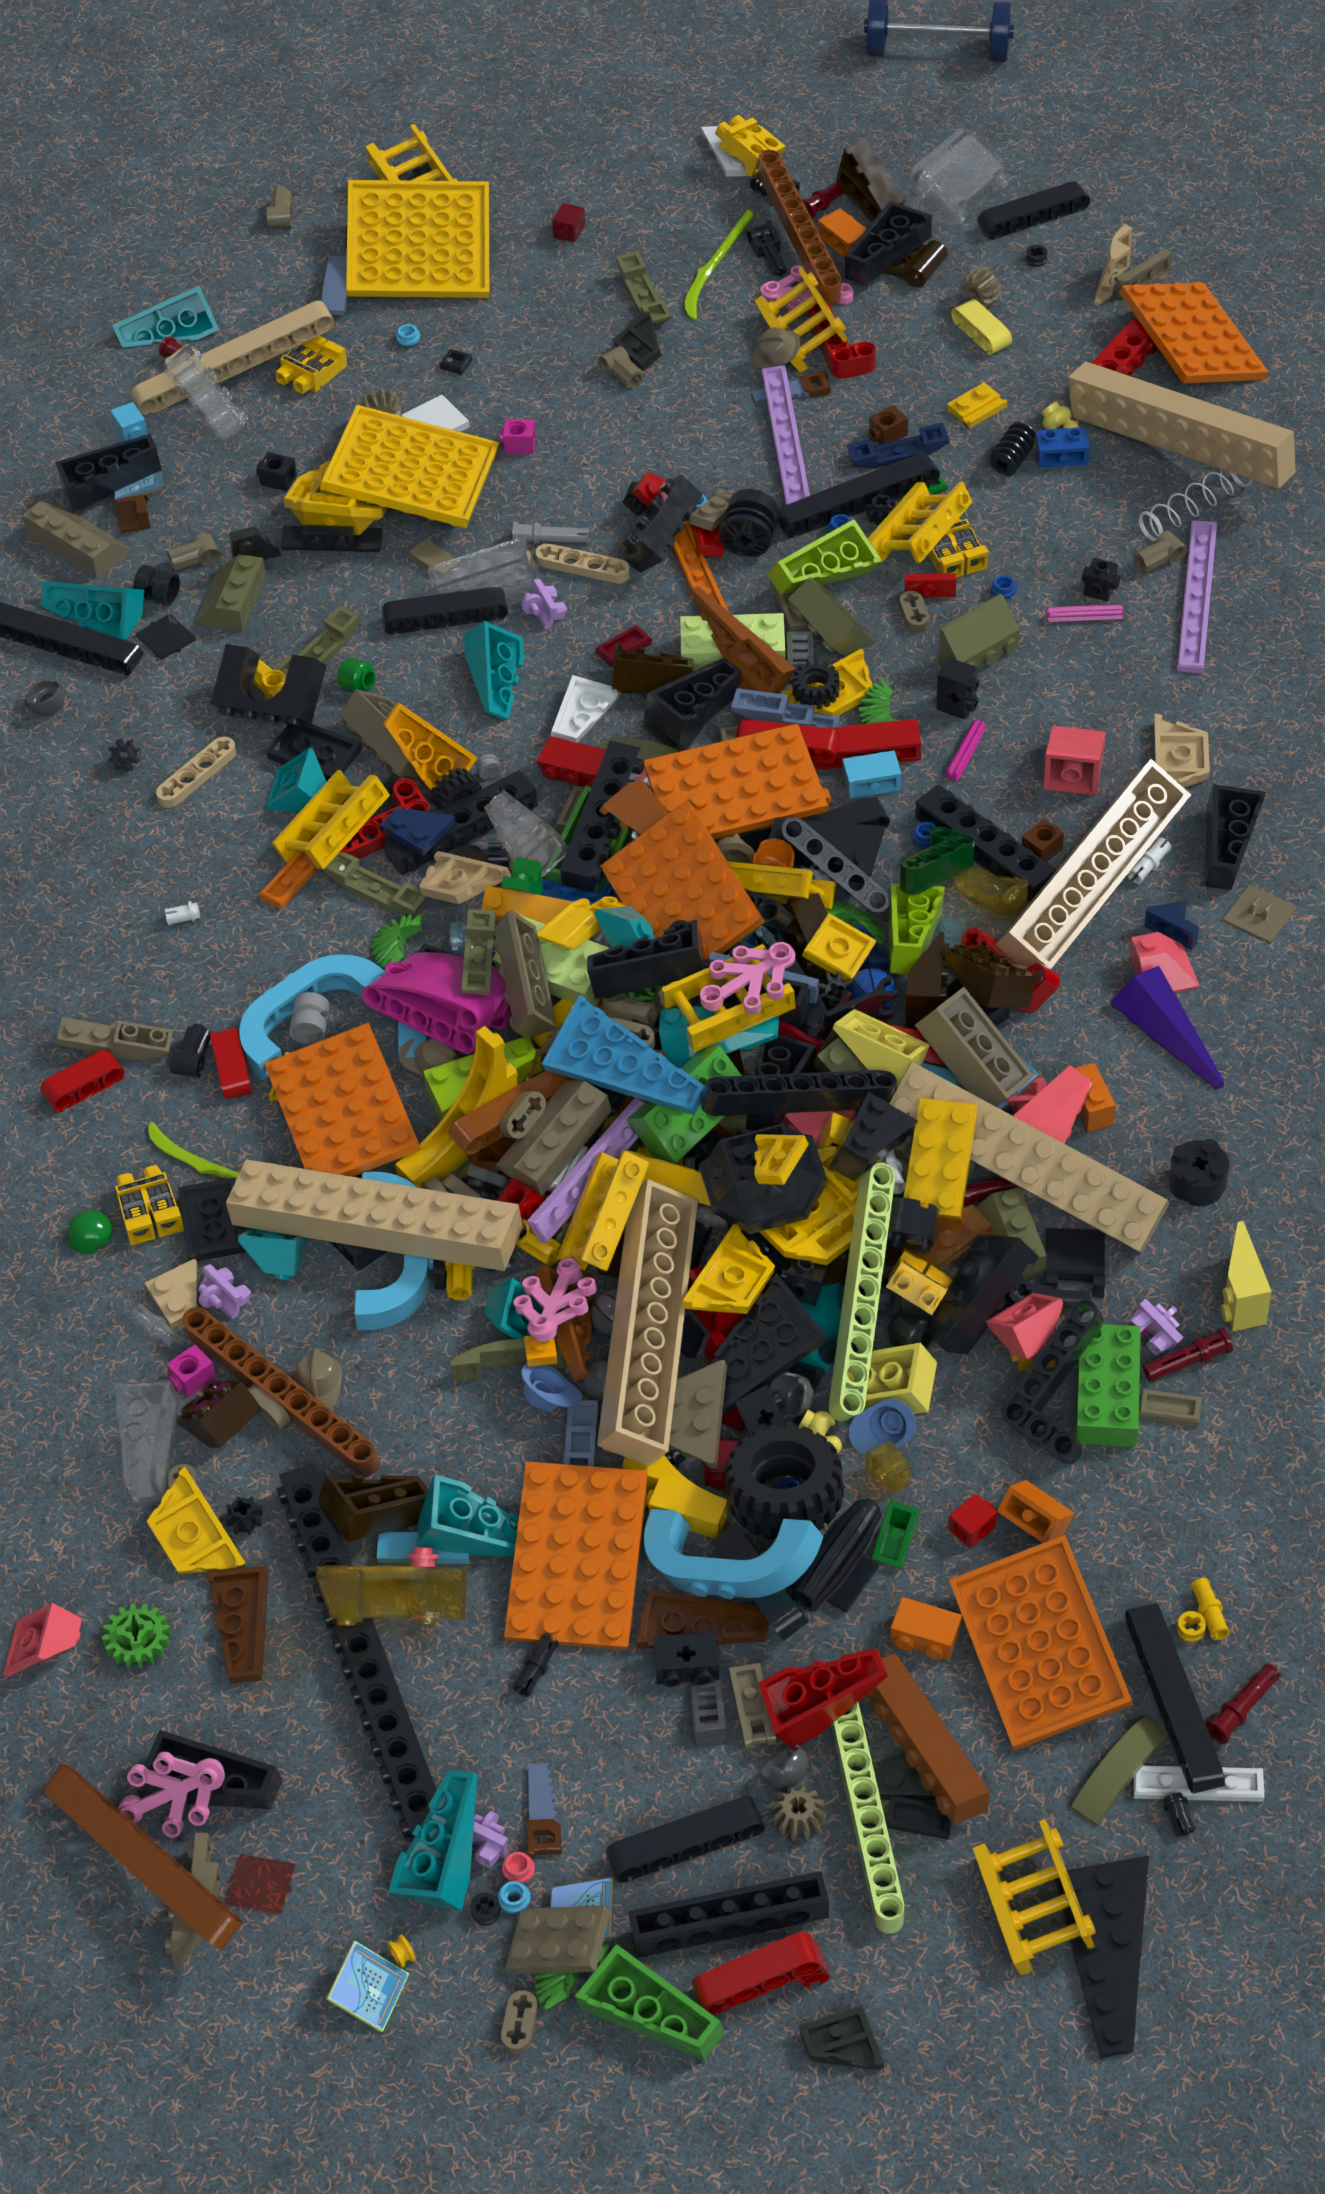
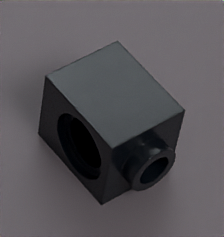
(276, 471)

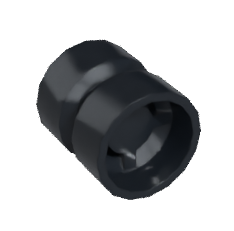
(157, 584)

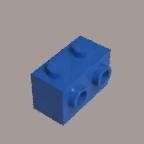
(1062, 447)

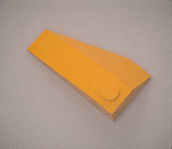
(425, 746)
(526, 904)

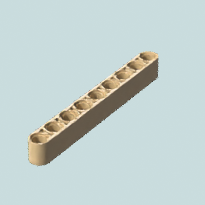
(241, 354)

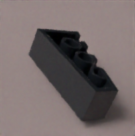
(886, 241)
(660, 524)
(1229, 826)
(854, 841)

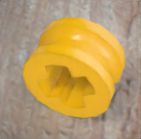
(1192, 1618)
(401, 1951)

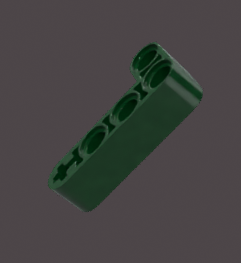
(945, 857)

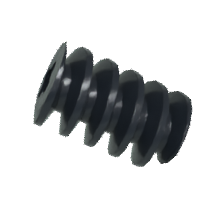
(1012, 448)

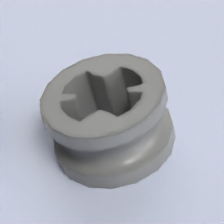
(488, 767)

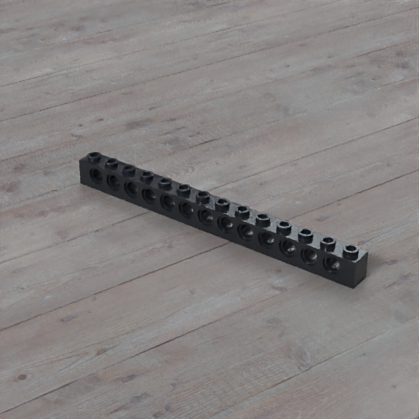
(304, 1485)

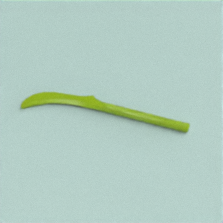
(705, 271)
(201, 1165)

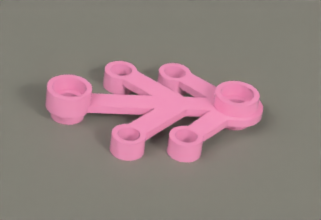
(773, 290)
(749, 974)
(544, 1326)
(174, 1790)

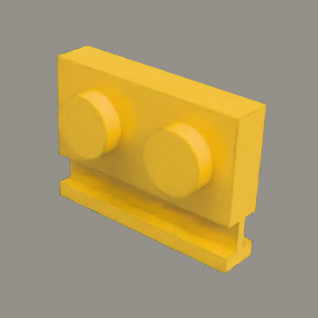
(976, 405)

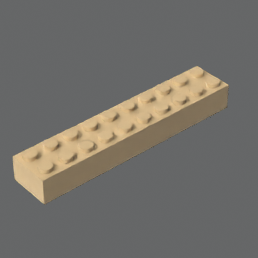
(1182, 424)
(1094, 868)
(1044, 1165)
(375, 1214)
(648, 1324)

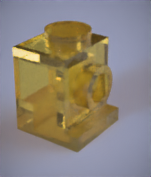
(888, 1467)

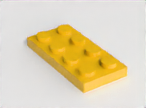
(941, 1155)

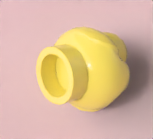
(1057, 416)
(820, 1423)

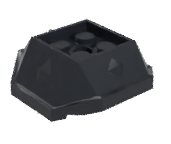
(753, 1206)

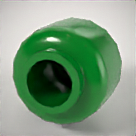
(356, 675)

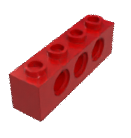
(1127, 349)

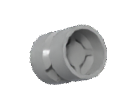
(309, 1018)

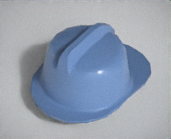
(548, 1389)
(882, 1423)

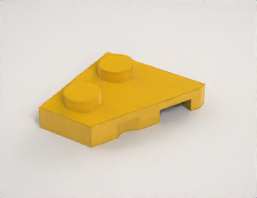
(777, 1157)

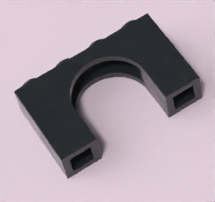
(292, 704)

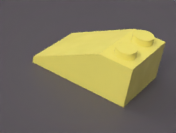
(880, 1045)
(1247, 1289)
(902, 1375)

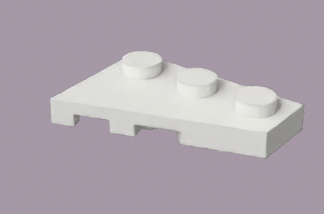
(730, 165)
(582, 708)

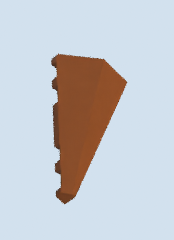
(760, 664)
(635, 807)
(574, 1333)

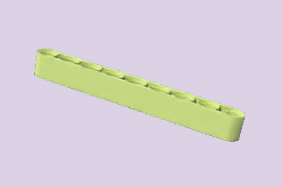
(853, 1300)
(868, 1811)

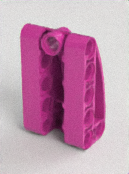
(428, 998)

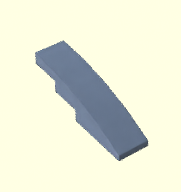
(334, 287)
(776, 708)
(582, 1434)

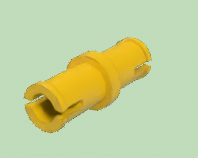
(1210, 1609)

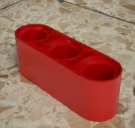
(230, 1063)
(81, 1080)

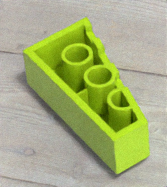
(829, 559)
(911, 925)
(447, 1080)

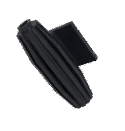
(839, 1567)

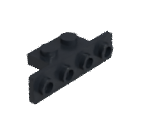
(331, 538)

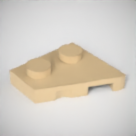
(175, 1292)

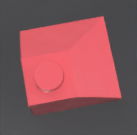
(1159, 950)
(1027, 1324)
(41, 1637)

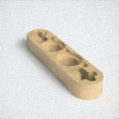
(558, 555)
(192, 770)

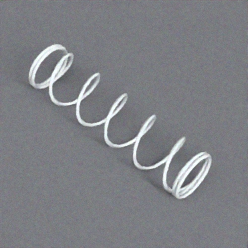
(1152, 516)

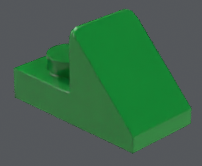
(525, 877)
(896, 1533)

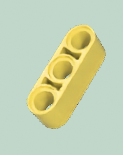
(982, 326)

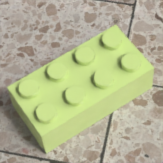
(700, 646)
(566, 968)

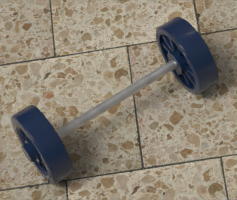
(999, 31)

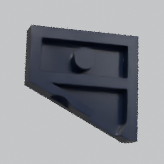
(417, 828)

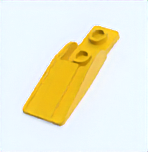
(576, 923)

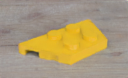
(852, 685)
(731, 1276)
(192, 1531)

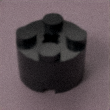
(1199, 1172)
(912, 1225)

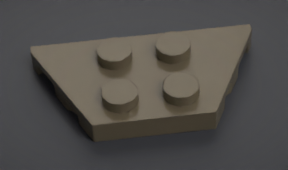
(699, 1413)

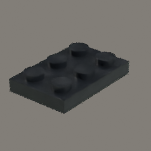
(331, 749)
(207, 1220)

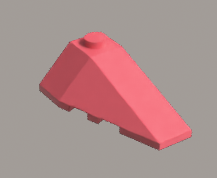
(1057, 1104)

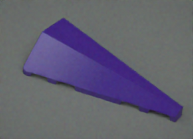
(1156, 1009)

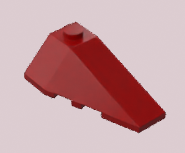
(815, 1696)

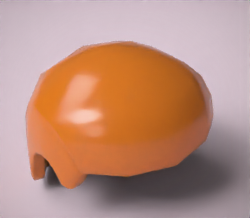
(774, 853)

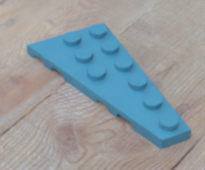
(614, 1058)

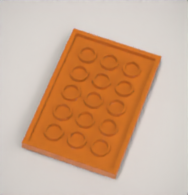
(1193, 332)
(741, 781)
(682, 875)
(342, 1104)
(576, 1555)
(1040, 1642)

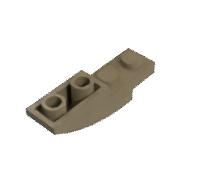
(124, 1042)
(183, 1937)

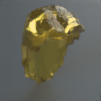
(996, 895)

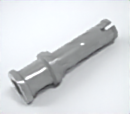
(538, 533)

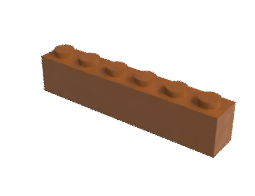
(928, 1744)

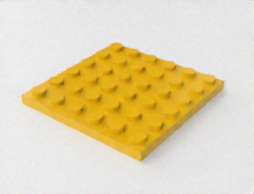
(418, 239)
(410, 466)

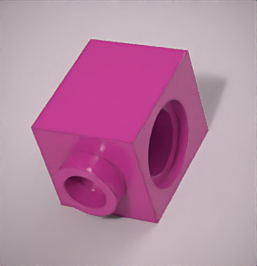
(518, 436)
(189, 1361)

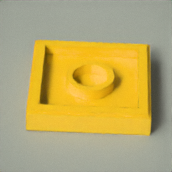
(839, 947)

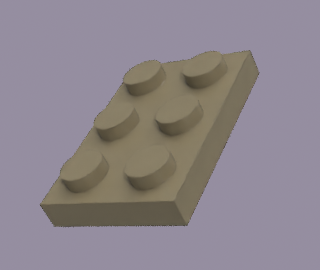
(558, 1940)

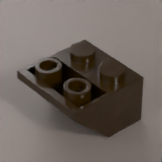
(219, 1412)

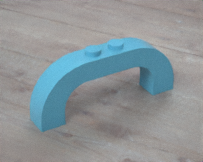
(277, 1003)
(398, 1301)
(753, 1578)

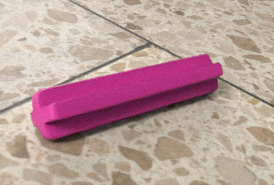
(1085, 613)
(965, 750)

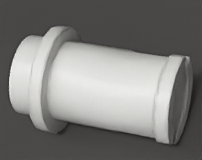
(182, 913)

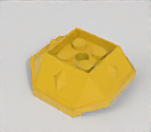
(322, 508)
(828, 1228)

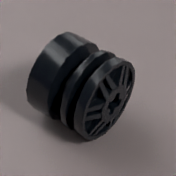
(749, 522)

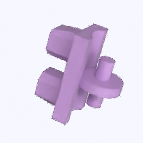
(542, 603)
(218, 1291)
(1159, 1324)
(490, 1839)

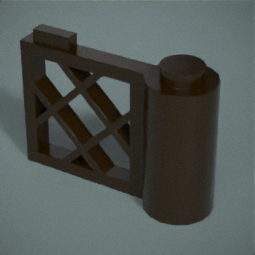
(920, 265)

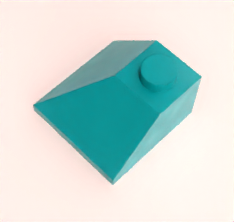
(296, 783)
(623, 925)
(274, 1251)
(501, 1309)

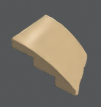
(1116, 262)

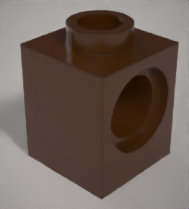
(888, 425)
(1044, 840)

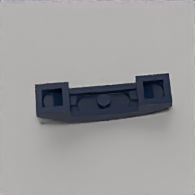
(929, 441)

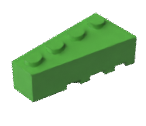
(647, 2004)

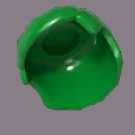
(89, 1231)

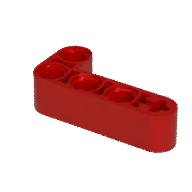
(842, 358)
(820, 741)
(361, 846)
(1042, 989)
(761, 1972)

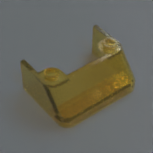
(392, 1591)

